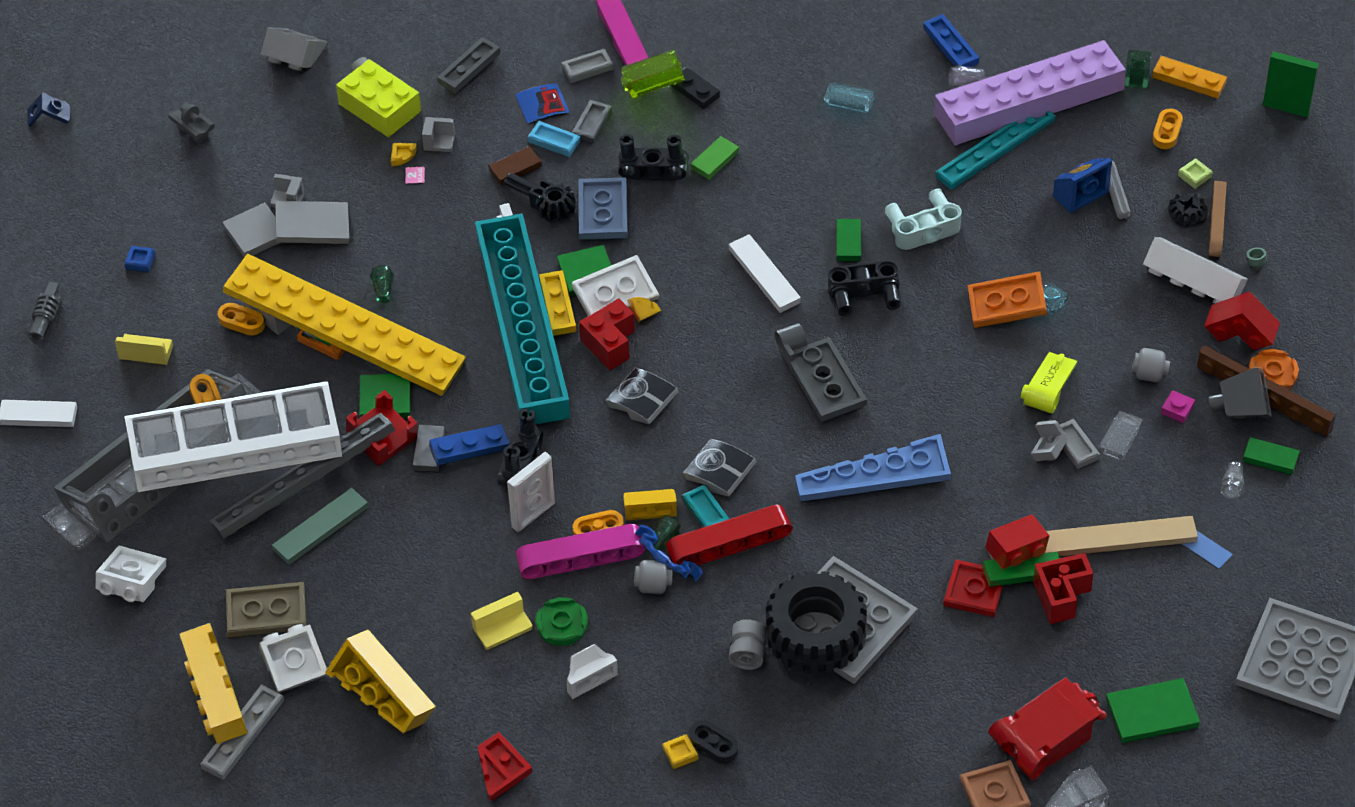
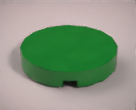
(561, 621)

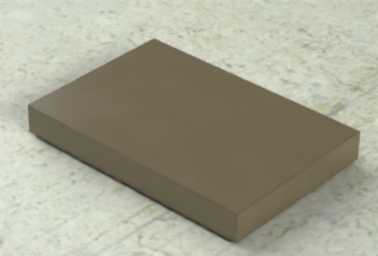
(265, 609)

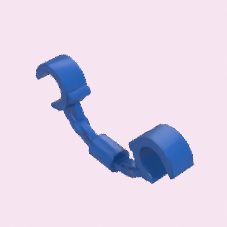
(649, 539)

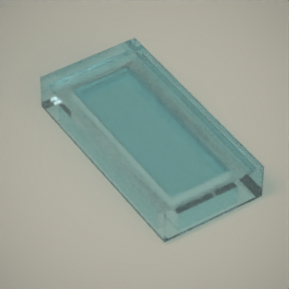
(849, 97)

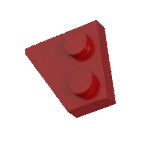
(501, 765)

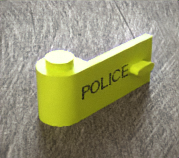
(1048, 382)

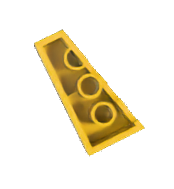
(380, 681)
(212, 684)

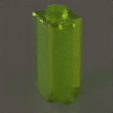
(652, 73)

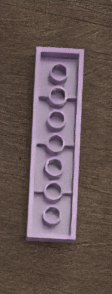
(1029, 91)

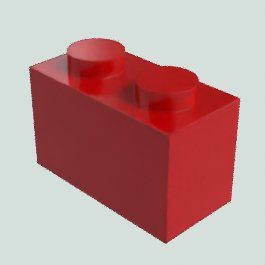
(1017, 541)

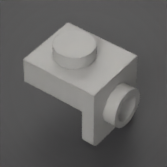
(1051, 441)

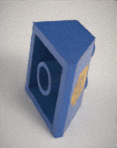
(1083, 184)

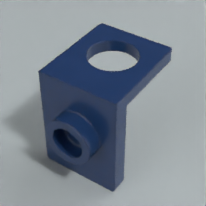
(49, 106)

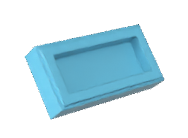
(554, 139)

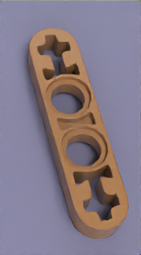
(1217, 219)

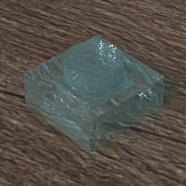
(1054, 297)

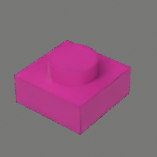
(1178, 406)

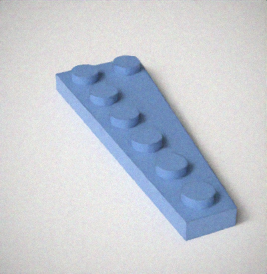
(907, 466)

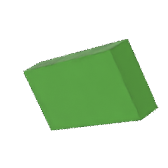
(714, 158)

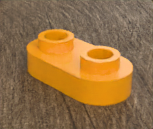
(1167, 128)
(244, 319)
(211, 392)
(597, 521)

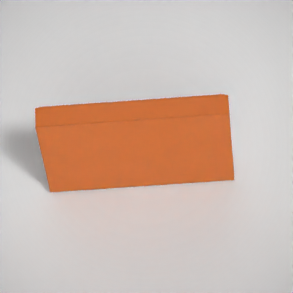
(1007, 299)

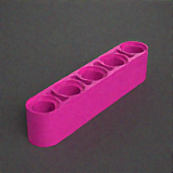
(579, 551)

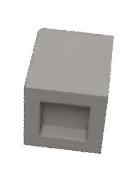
(438, 134)
(287, 189)

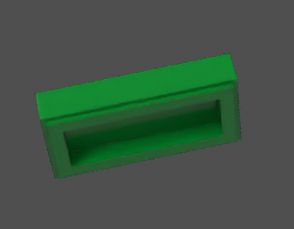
(848, 239)
(1271, 456)

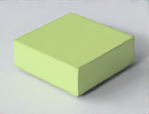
(1195, 173)

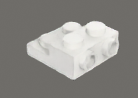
(129, 574)
(293, 657)

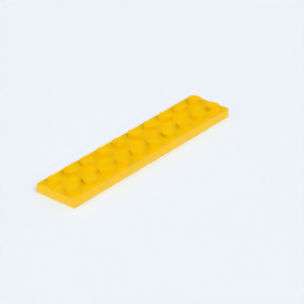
(344, 324)

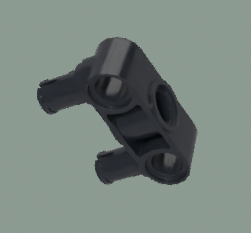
(652, 162)
(863, 281)
(522, 449)

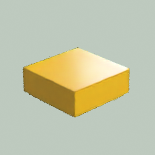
(680, 751)

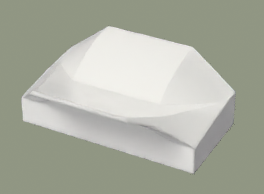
(589, 670)

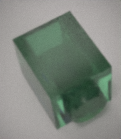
(1137, 68)

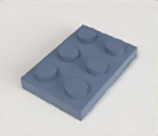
(602, 208)

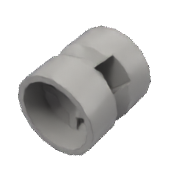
(747, 644)

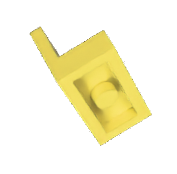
(144, 349)
(500, 621)

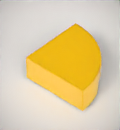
(402, 153)
(643, 307)

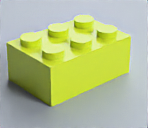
(378, 98)

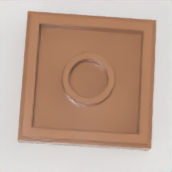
(994, 787)

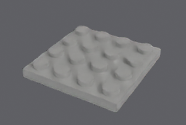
(885, 618)
(1301, 659)

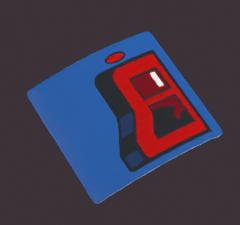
(541, 102)

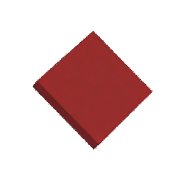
(970, 590)

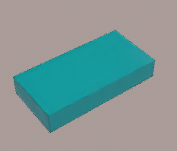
(704, 506)

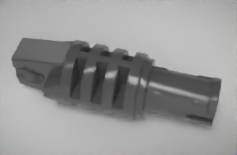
(44, 312)

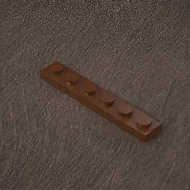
(1279, 397)

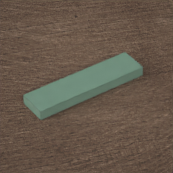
(320, 526)

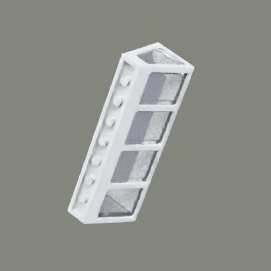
(233, 436)

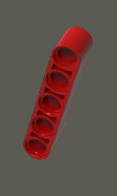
(730, 536)

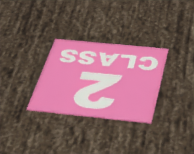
(415, 175)

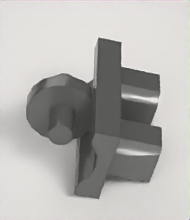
(192, 122)

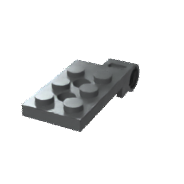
(819, 357)

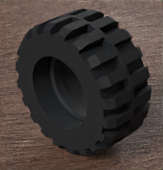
(816, 594)

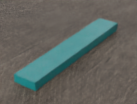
(991, 149)

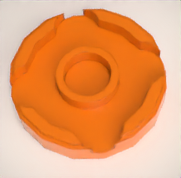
(1277, 367)

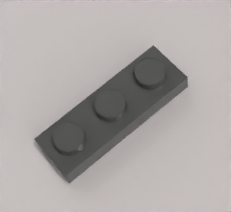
(468, 65)

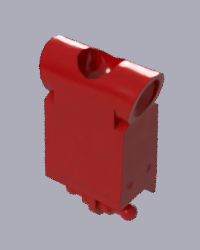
(1048, 727)

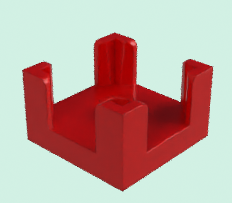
(394, 442)

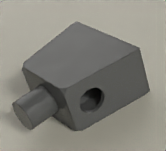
(1243, 396)

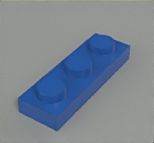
(950, 42)
(468, 444)

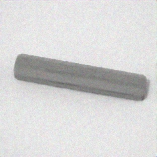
(1117, 194)

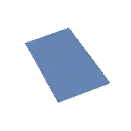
(1209, 550)

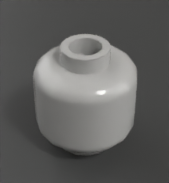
(1150, 365)
(652, 577)

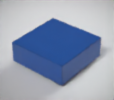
(139, 258)

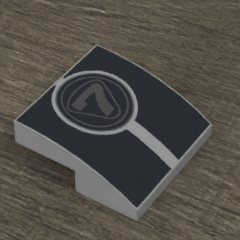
(642, 395)
(720, 467)

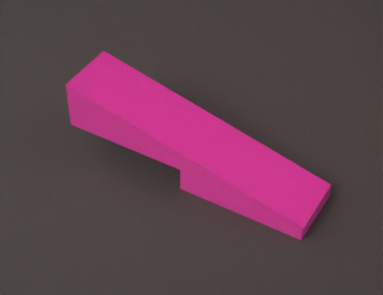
(621, 30)

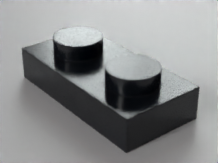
(697, 89)

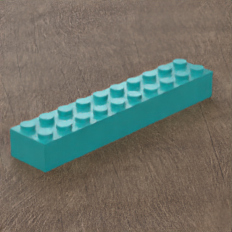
(522, 318)

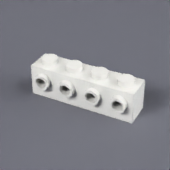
(1193, 270)

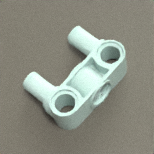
(926, 225)

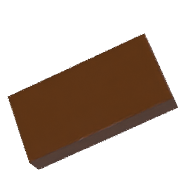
(516, 163)

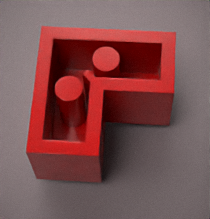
(1244, 318)
(607, 331)
(1058, 584)

